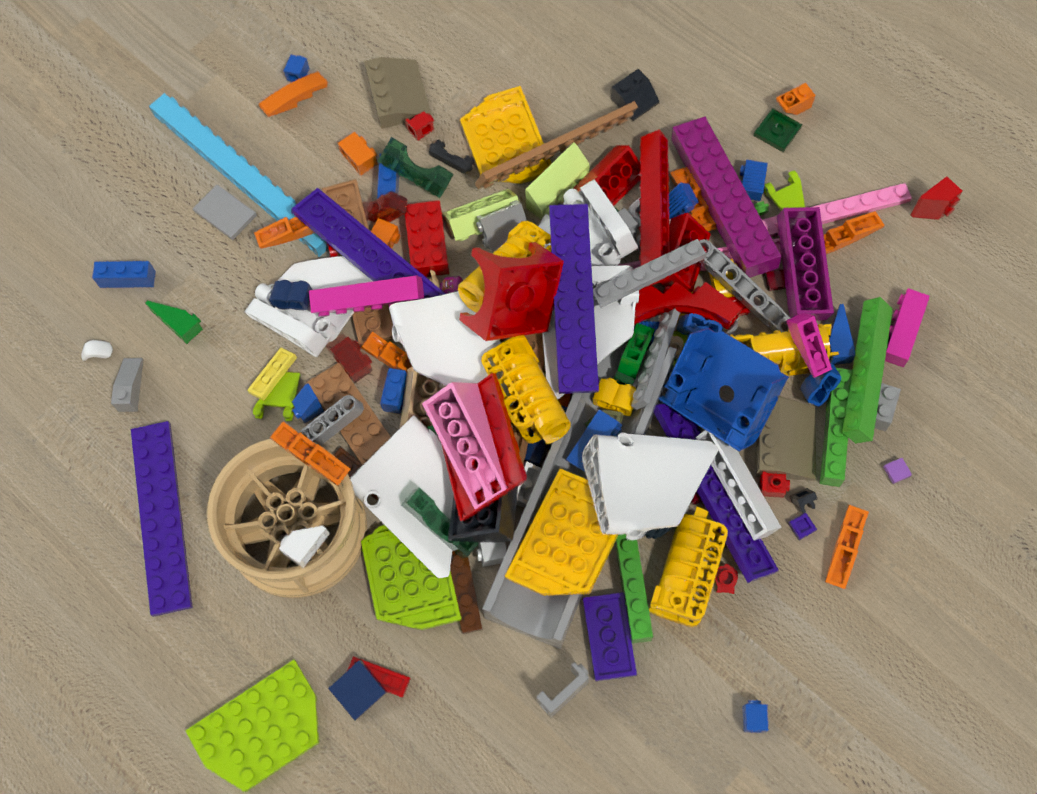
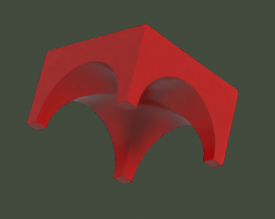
(516, 293)

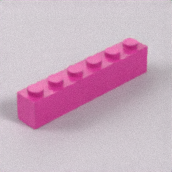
(365, 295)

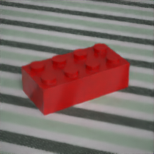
(427, 238)

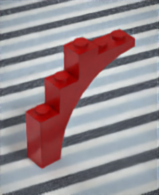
(703, 301)

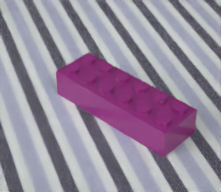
(805, 262)

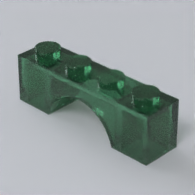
(431, 179)
(426, 511)

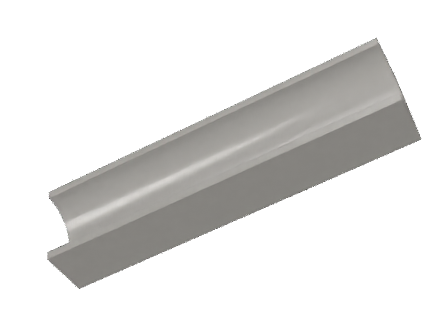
(551, 615)

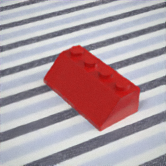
(615, 173)
(683, 231)

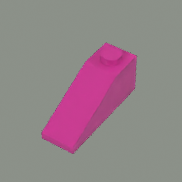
(809, 343)

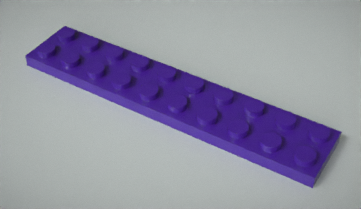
(356, 241)
(574, 300)
(161, 519)
(749, 554)

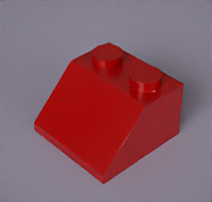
(938, 200)

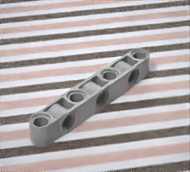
(743, 287)

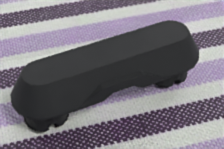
(463, 165)

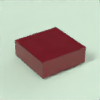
(775, 280)

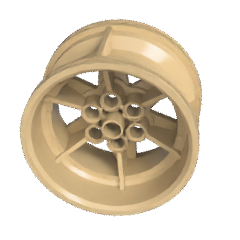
(250, 474)

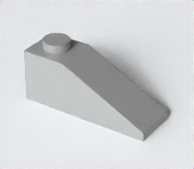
(127, 385)

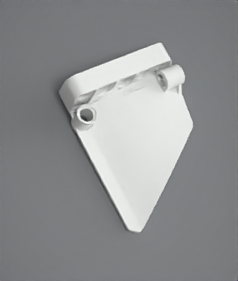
(612, 324)
(304, 327)
(439, 342)
(644, 480)

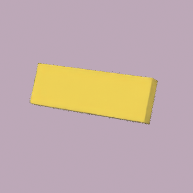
(272, 373)

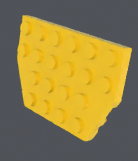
(501, 131)
(563, 543)

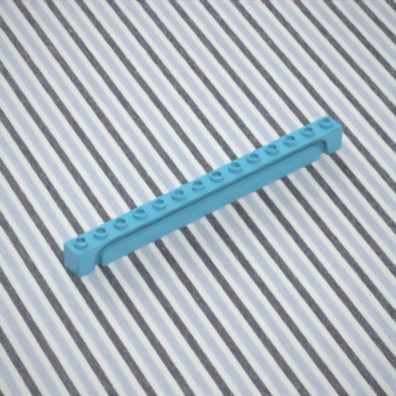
(230, 165)

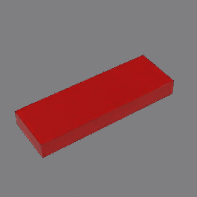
(392, 681)

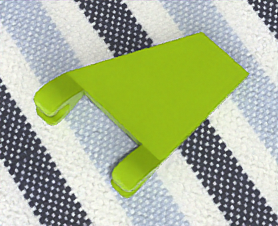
(789, 196)
(280, 396)

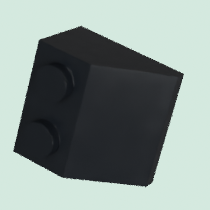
(635, 88)

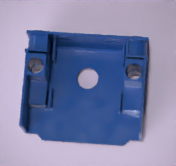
(718, 361)

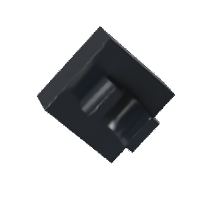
(802, 498)

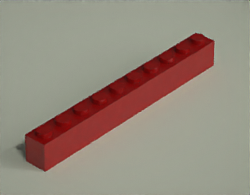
(654, 198)

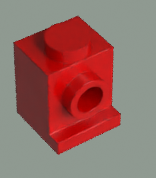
(420, 125)
(769, 489)

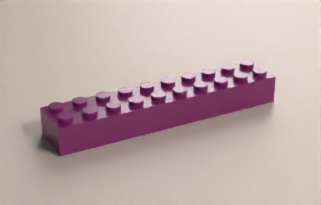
(726, 198)

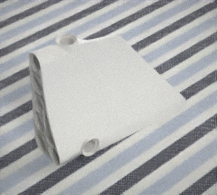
(608, 232)
(398, 467)

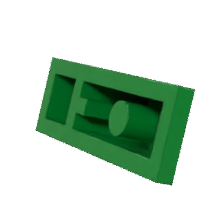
(178, 320)
(636, 350)

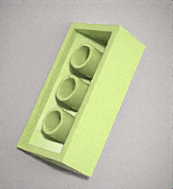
(556, 180)
(463, 219)

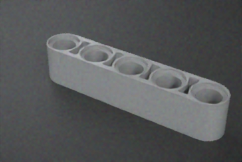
(328, 422)

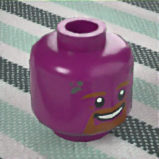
(450, 284)

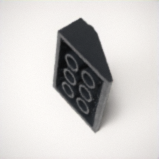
(489, 524)

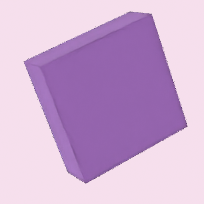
(897, 470)

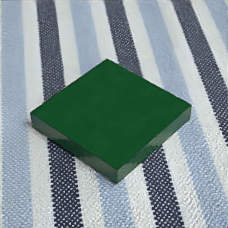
(777, 130)

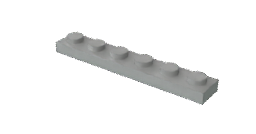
(649, 273)
(655, 359)

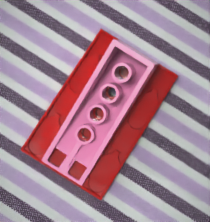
(476, 443)

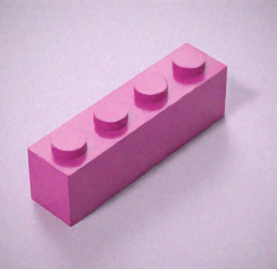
(905, 326)

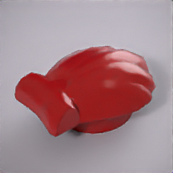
(726, 579)

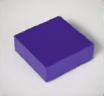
(802, 526)

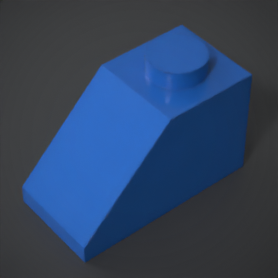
(307, 404)

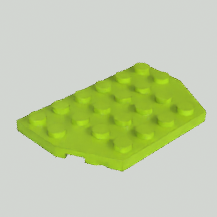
(404, 587)
(259, 729)

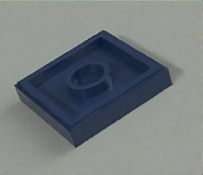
(357, 690)

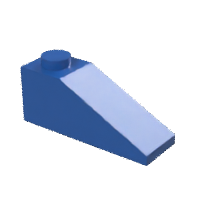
(841, 339)

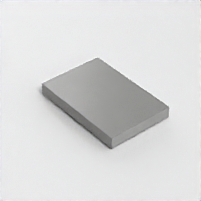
(224, 212)

